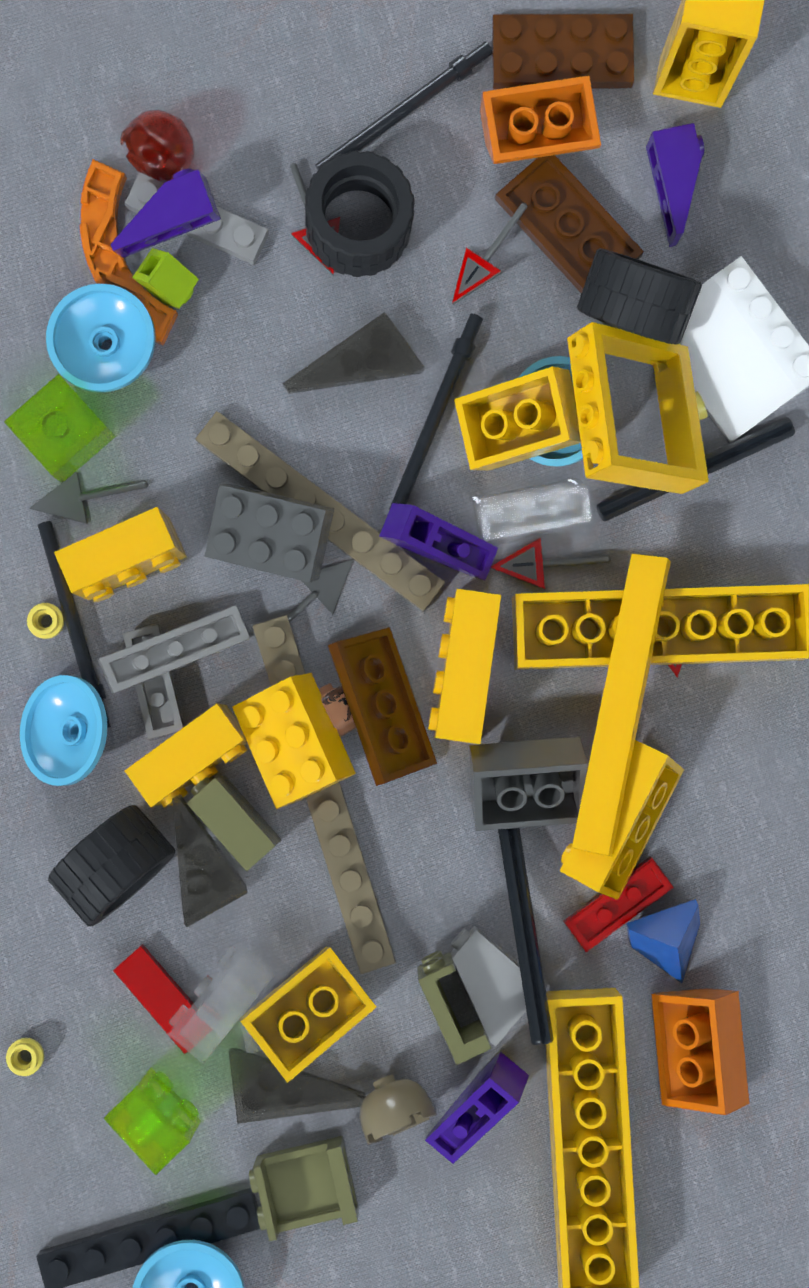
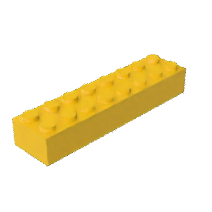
(691, 629)
(591, 1140)

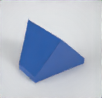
(667, 937)

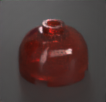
(158, 144)

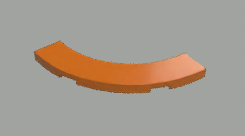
(99, 229)

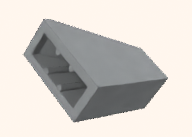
(490, 980)

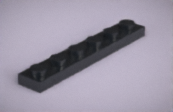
(136, 1241)

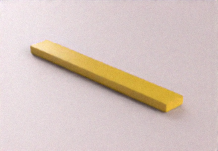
(621, 704)

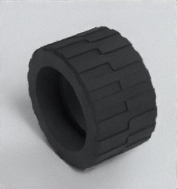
(359, 173)
(638, 296)
(111, 864)

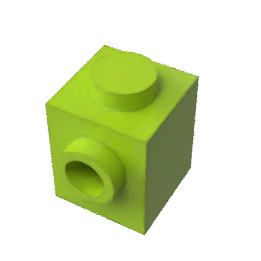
(166, 278)

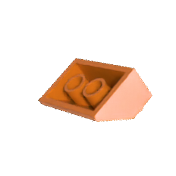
(539, 120)
(700, 1050)

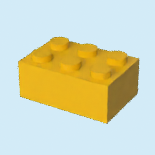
(519, 419)
(121, 555)
(293, 740)
(188, 756)
(307, 1013)

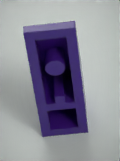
(675, 164)
(172, 211)
(438, 540)
(479, 1107)

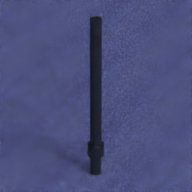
(458, 70)
(462, 351)
(70, 611)

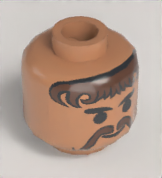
(337, 708)

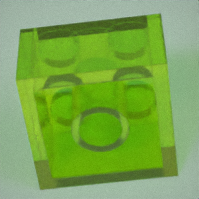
(59, 428)
(154, 1120)

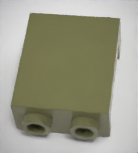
(462, 1041)
(304, 1186)

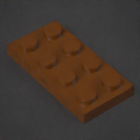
(563, 47)
(564, 218)
(382, 705)

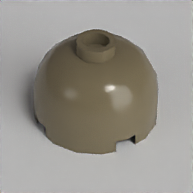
(394, 1108)

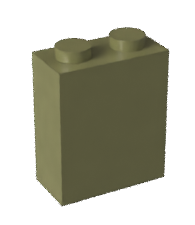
(233, 820)

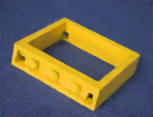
(676, 401)

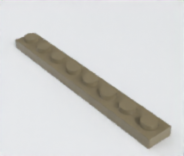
(346, 530)

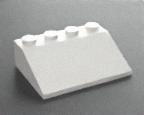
(743, 351)

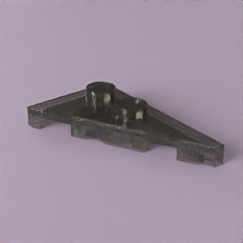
(365, 356)
(204, 871)
(265, 1094)

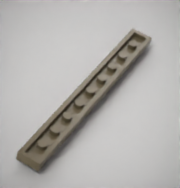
(333, 823)

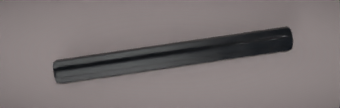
(714, 461)
(526, 937)

